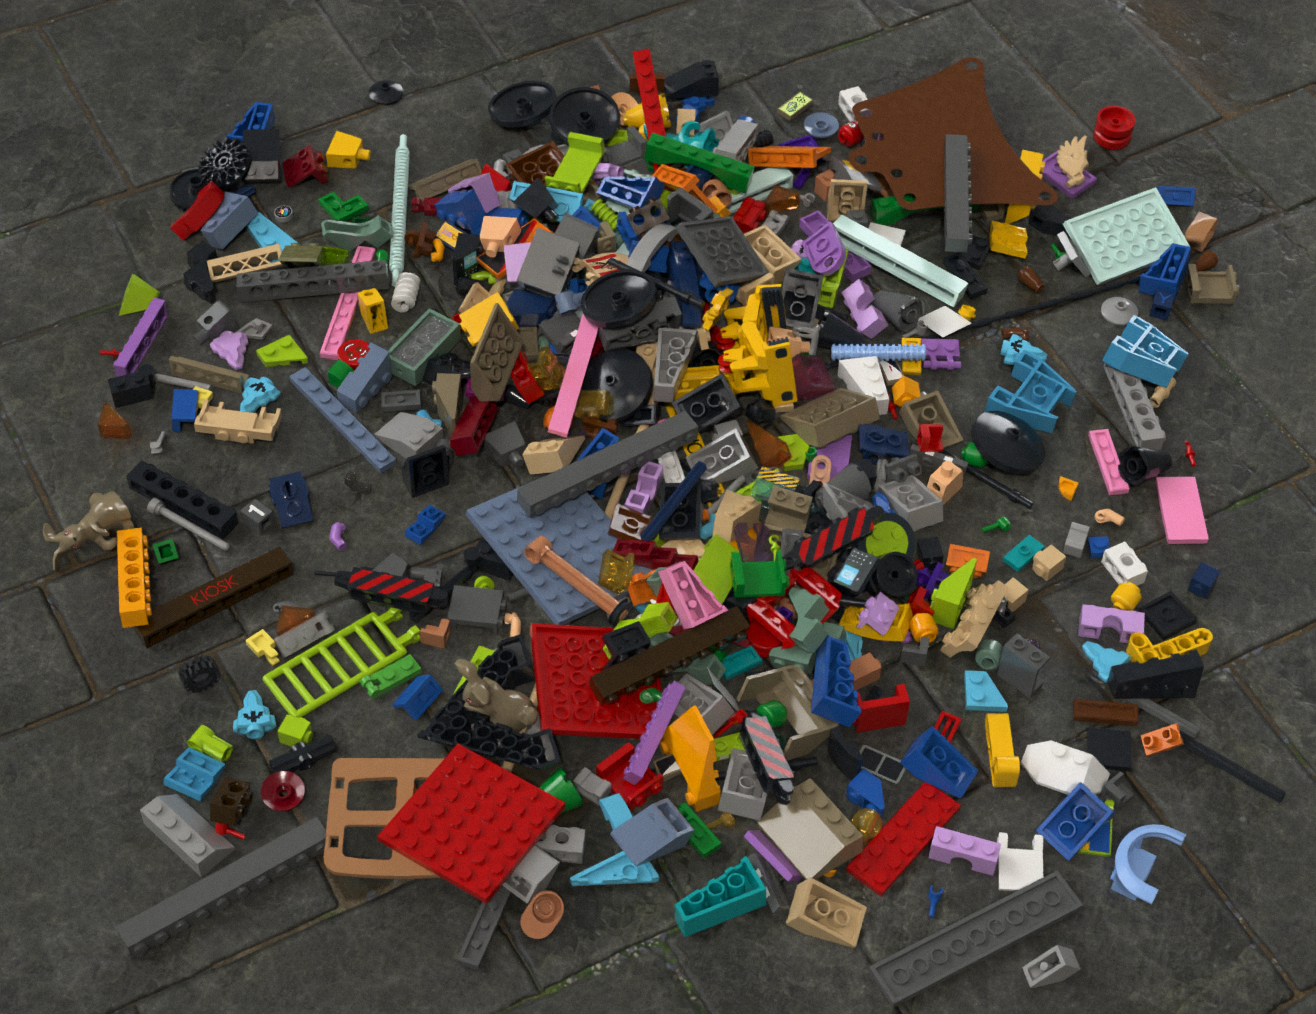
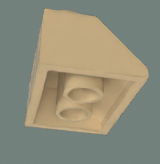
(772, 252)

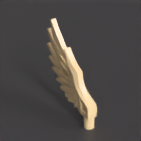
(1073, 161)

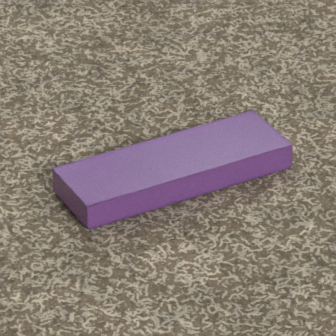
(772, 855)

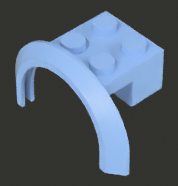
(1135, 864)

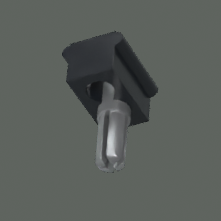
(1003, 614)

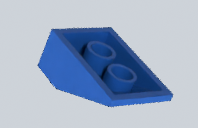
(939, 763)
(1076, 821)

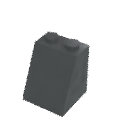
(580, 232)

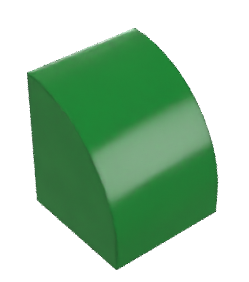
(338, 373)
(165, 551)

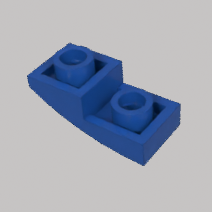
(426, 524)

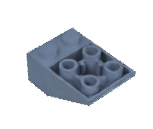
(653, 832)

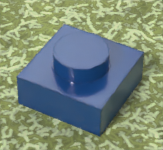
(1097, 546)

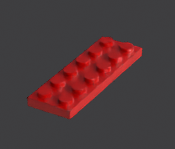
(903, 838)

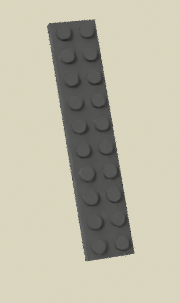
(974, 938)

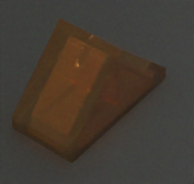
(781, 199)
(112, 424)
(292, 617)

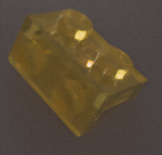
(547, 370)
(592, 403)
(616, 571)

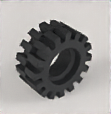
(199, 673)

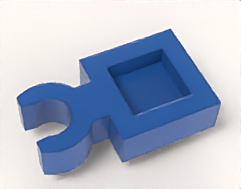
(699, 102)

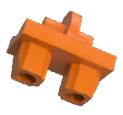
(1162, 739)

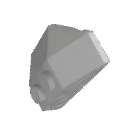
(840, 502)

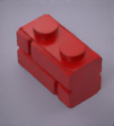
(750, 214)

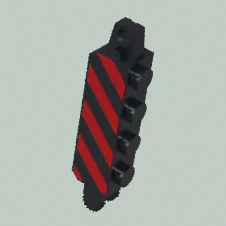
(834, 538)
(391, 590)
(767, 757)

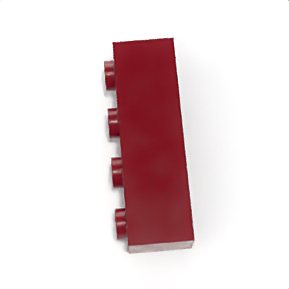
(473, 426)

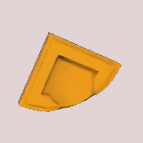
(1067, 487)

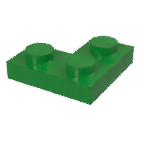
(342, 210)

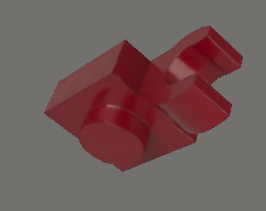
(426, 206)

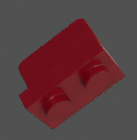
(303, 164)

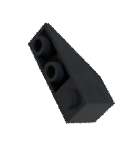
(1048, 220)

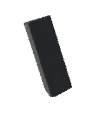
(645, 416)

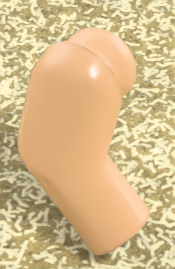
(1108, 515)
(515, 622)

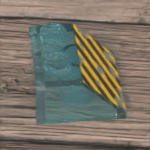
(767, 479)

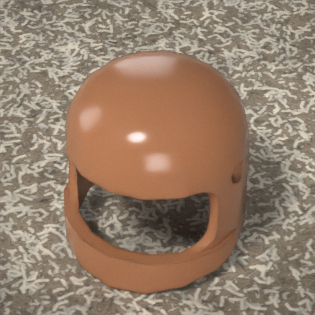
(717, 188)

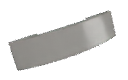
(650, 244)

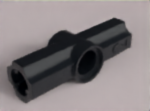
(303, 755)

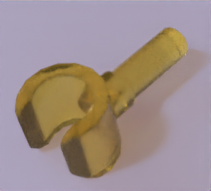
(726, 818)

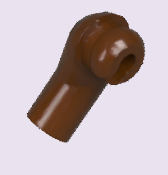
(1024, 333)

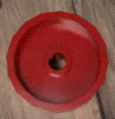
(1114, 127)

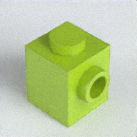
(295, 730)

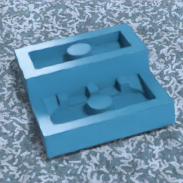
(194, 774)

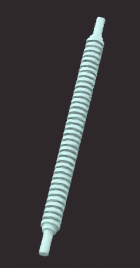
(399, 211)

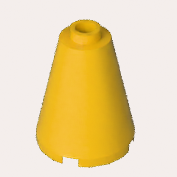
(635, 115)

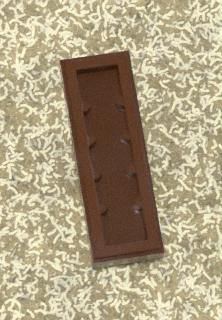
(1105, 712)

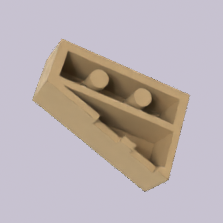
(734, 510)

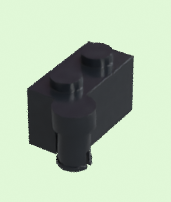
(133, 387)
(488, 560)

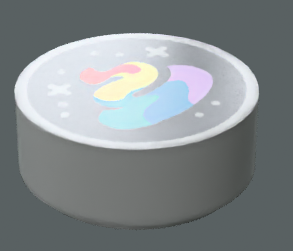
(283, 214)

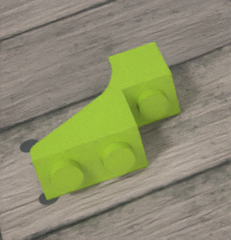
(831, 285)
(655, 619)

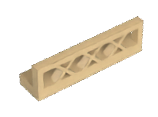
(244, 260)

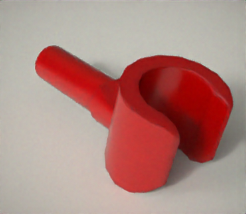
(223, 829)

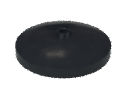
(522, 103)
(586, 113)
(618, 298)
(625, 377)
(1008, 442)

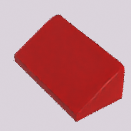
(499, 181)

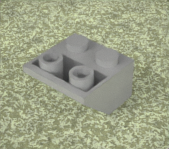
(532, 874)

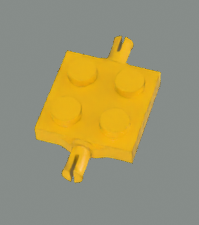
(720, 303)

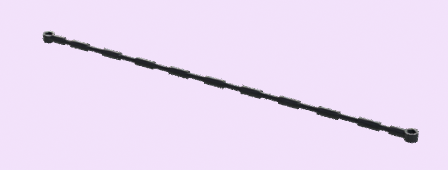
(1021, 311)

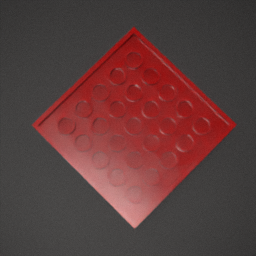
(562, 669)
(471, 823)

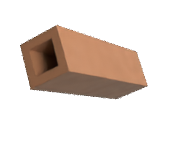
(865, 670)

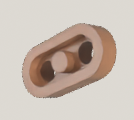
(820, 475)

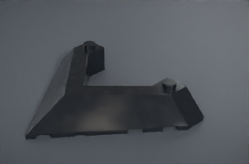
(458, 725)

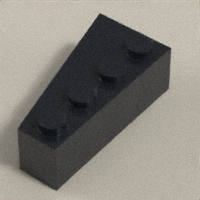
(1157, 678)

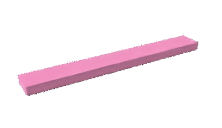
(344, 311)
(573, 378)

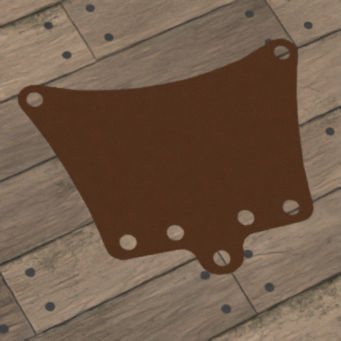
(914, 140)

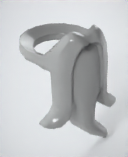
(813, 334)

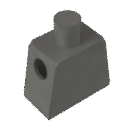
(214, 322)
(506, 445)

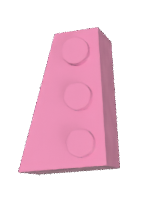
(689, 595)

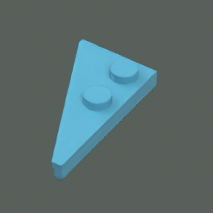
(616, 870)

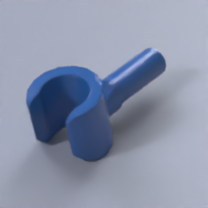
(934, 898)

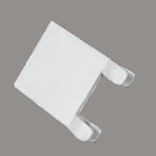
(1019, 866)

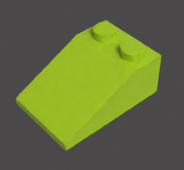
(951, 595)

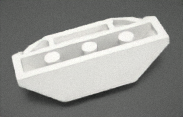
(1063, 767)

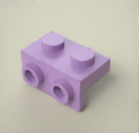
(878, 613)

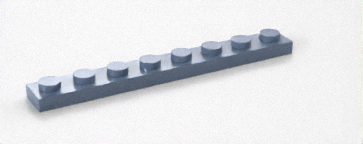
(343, 420)

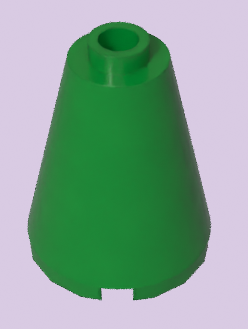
(562, 789)

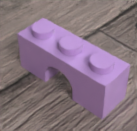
(869, 320)
(648, 484)
(1095, 618)
(952, 844)

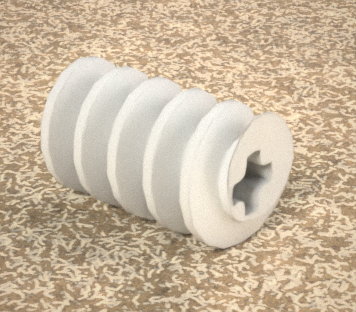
(405, 292)

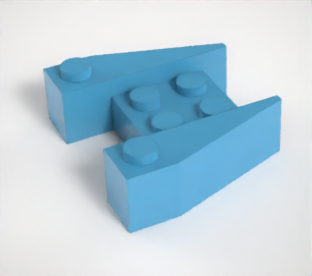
(1145, 353)
(1036, 396)

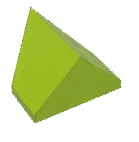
(137, 296)

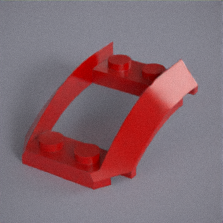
(777, 624)

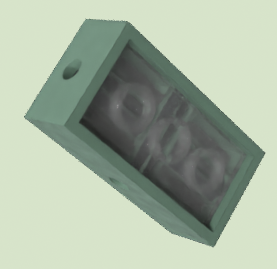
(425, 339)

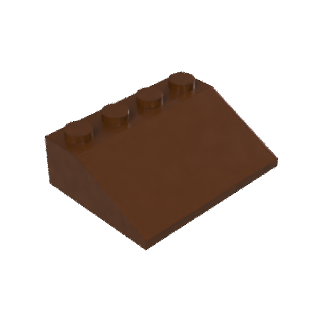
(536, 164)

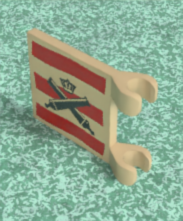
(596, 265)

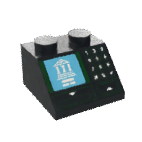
(466, 251)
(852, 571)

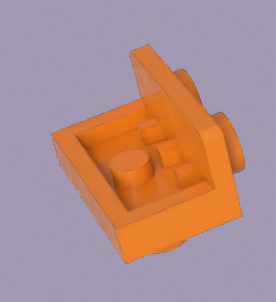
(961, 555)
(639, 589)

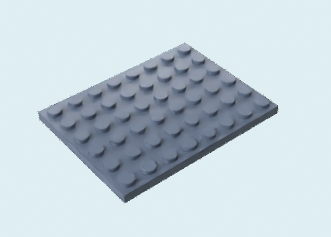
(577, 535)

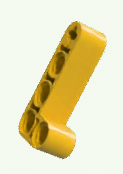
(1142, 649)
(1003, 763)

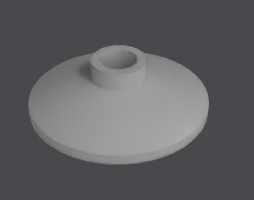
(1118, 310)

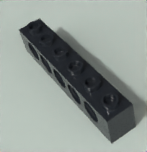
(183, 499)

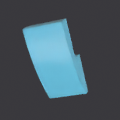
(615, 810)

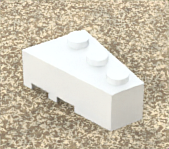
(865, 377)

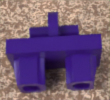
(930, 579)

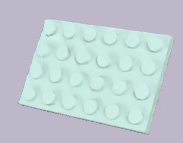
(1124, 235)

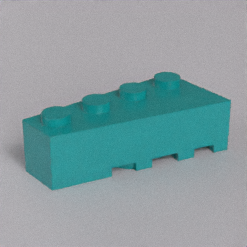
(722, 899)

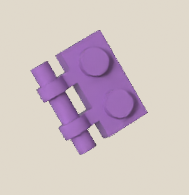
(941, 349)

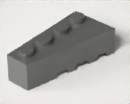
(645, 330)

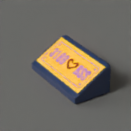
(448, 235)

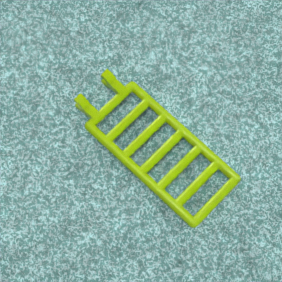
(381, 622)

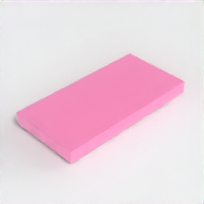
(1181, 510)

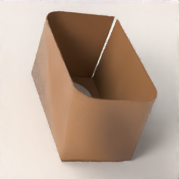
(1199, 231)

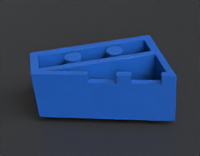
(256, 118)
(461, 209)
(1167, 271)

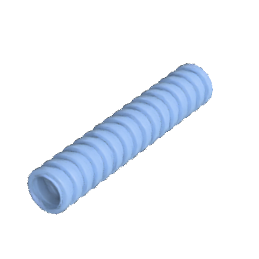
(882, 352)

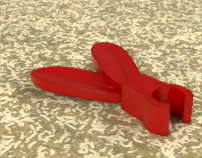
(735, 718)

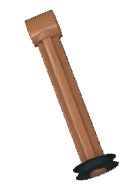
(542, 551)

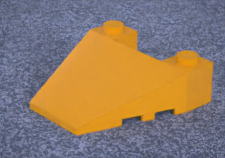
(694, 753)

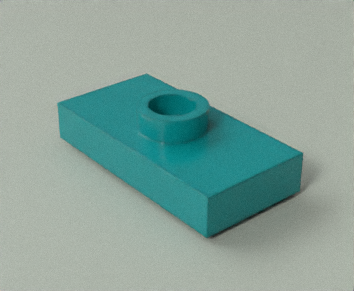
(1023, 553)
(741, 662)

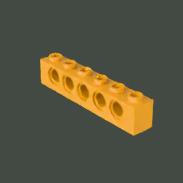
(132, 577)

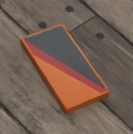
(497, 265)

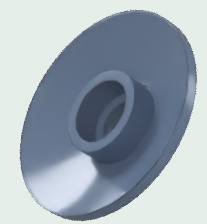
(821, 125)

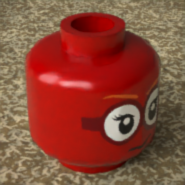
(850, 134)

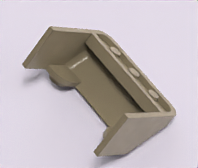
(795, 692)

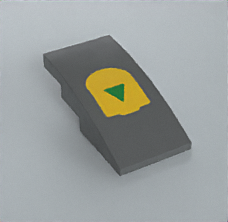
(845, 171)

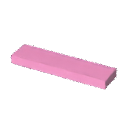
(1108, 461)

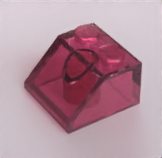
(811, 377)

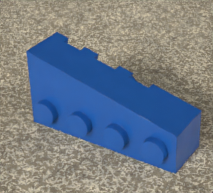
(833, 684)

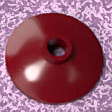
(282, 782)

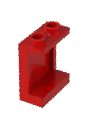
(883, 712)
(612, 771)

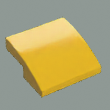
(1008, 239)

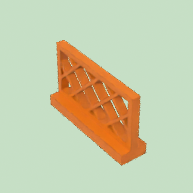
(786, 156)
(676, 178)

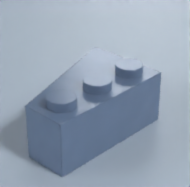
(228, 219)
(367, 379)

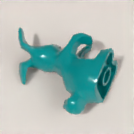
(705, 140)

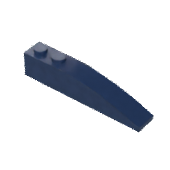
(686, 275)

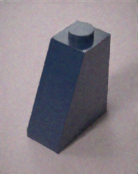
(530, 308)

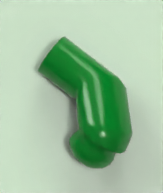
(650, 695)

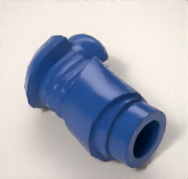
(881, 500)

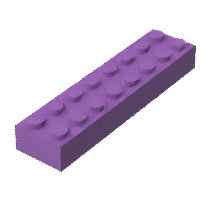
(856, 266)
(141, 338)
(654, 731)

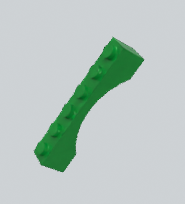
(667, 150)
(888, 210)

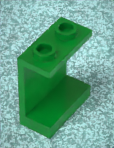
(758, 578)

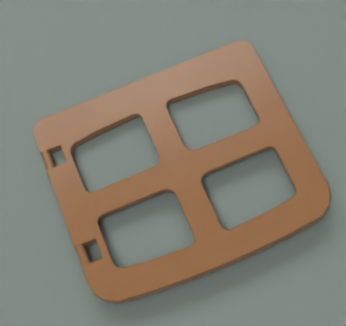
(372, 769)

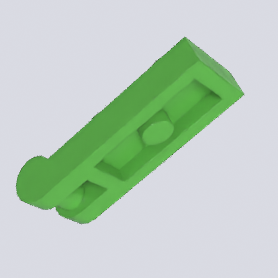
(391, 676)

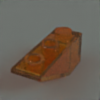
(771, 449)

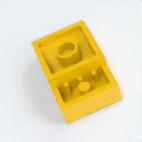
(896, 632)

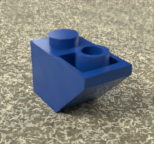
(866, 792)

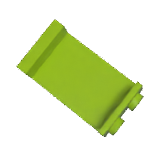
(578, 163)
(715, 567)

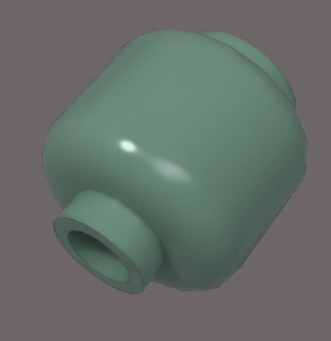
(988, 654)

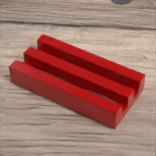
(950, 718)

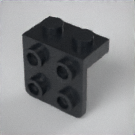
(446, 363)

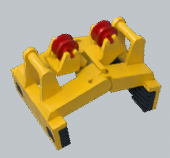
(748, 351)

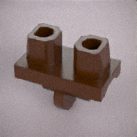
(418, 239)
(594, 425)

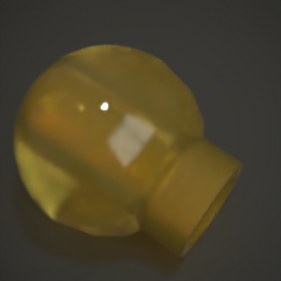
(868, 823)

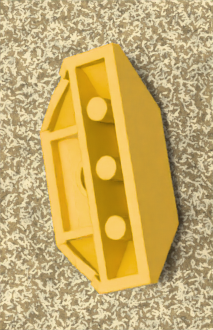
(697, 376)

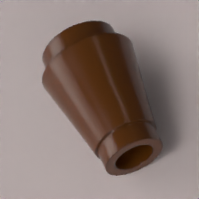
(1206, 261)
(1030, 278)

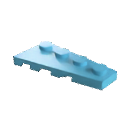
(567, 201)
(267, 233)

